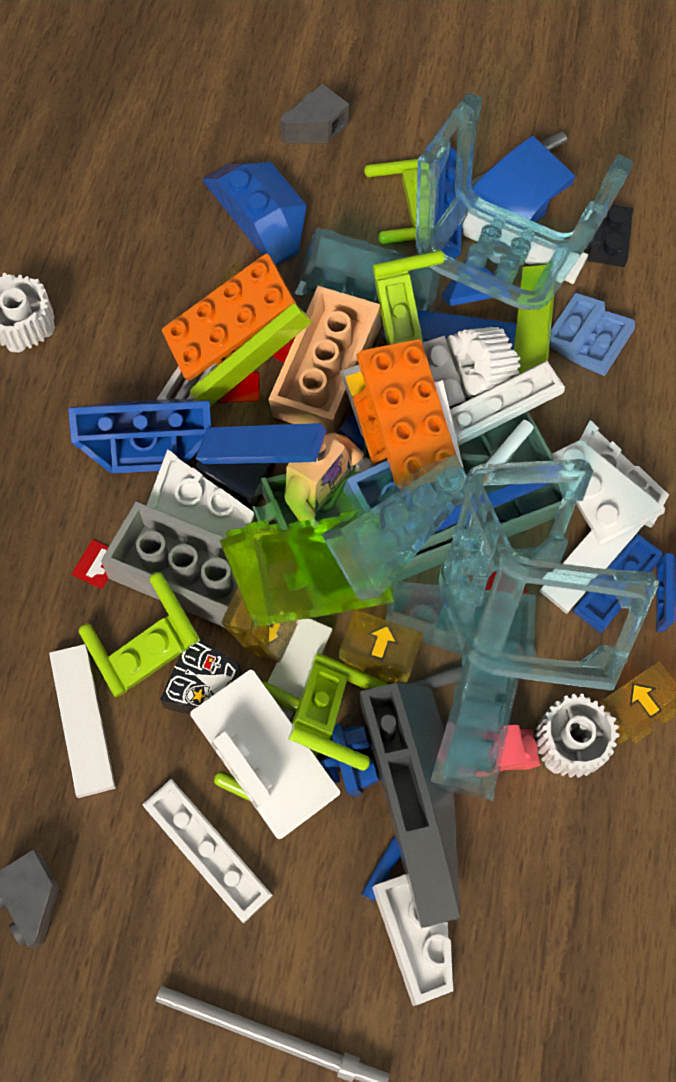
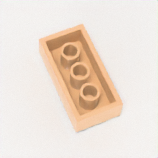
(310, 379)

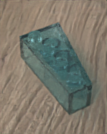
(347, 264)

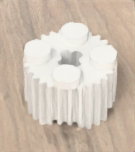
(24, 312)
(482, 359)
(587, 720)

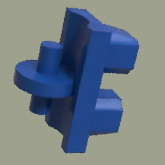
(354, 779)

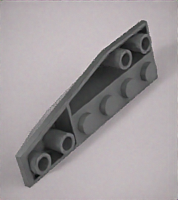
(405, 746)

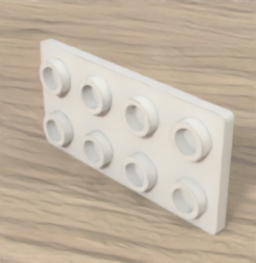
(253, 743)

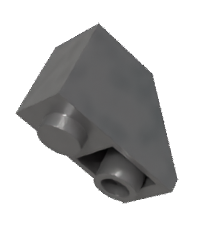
(315, 118)
(30, 897)

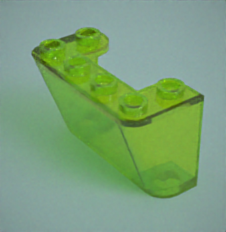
(291, 572)

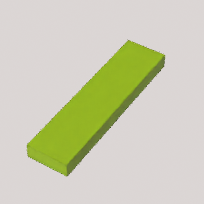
(533, 326)
(251, 355)

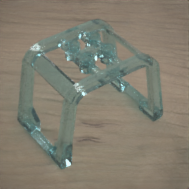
(509, 258)
(483, 548)

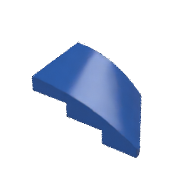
(525, 180)

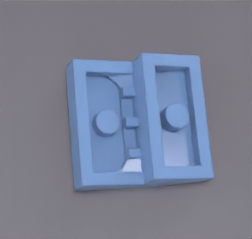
(590, 334)

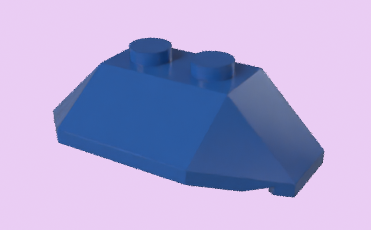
(261, 206)
(139, 433)

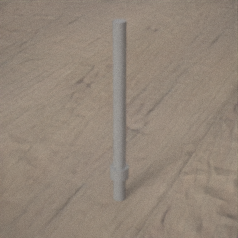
(346, 1065)

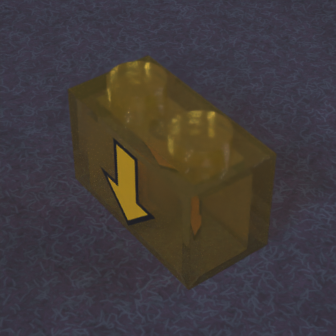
(262, 641)
(380, 647)
(641, 703)

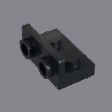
(612, 238)

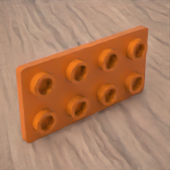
(227, 317)
(401, 409)

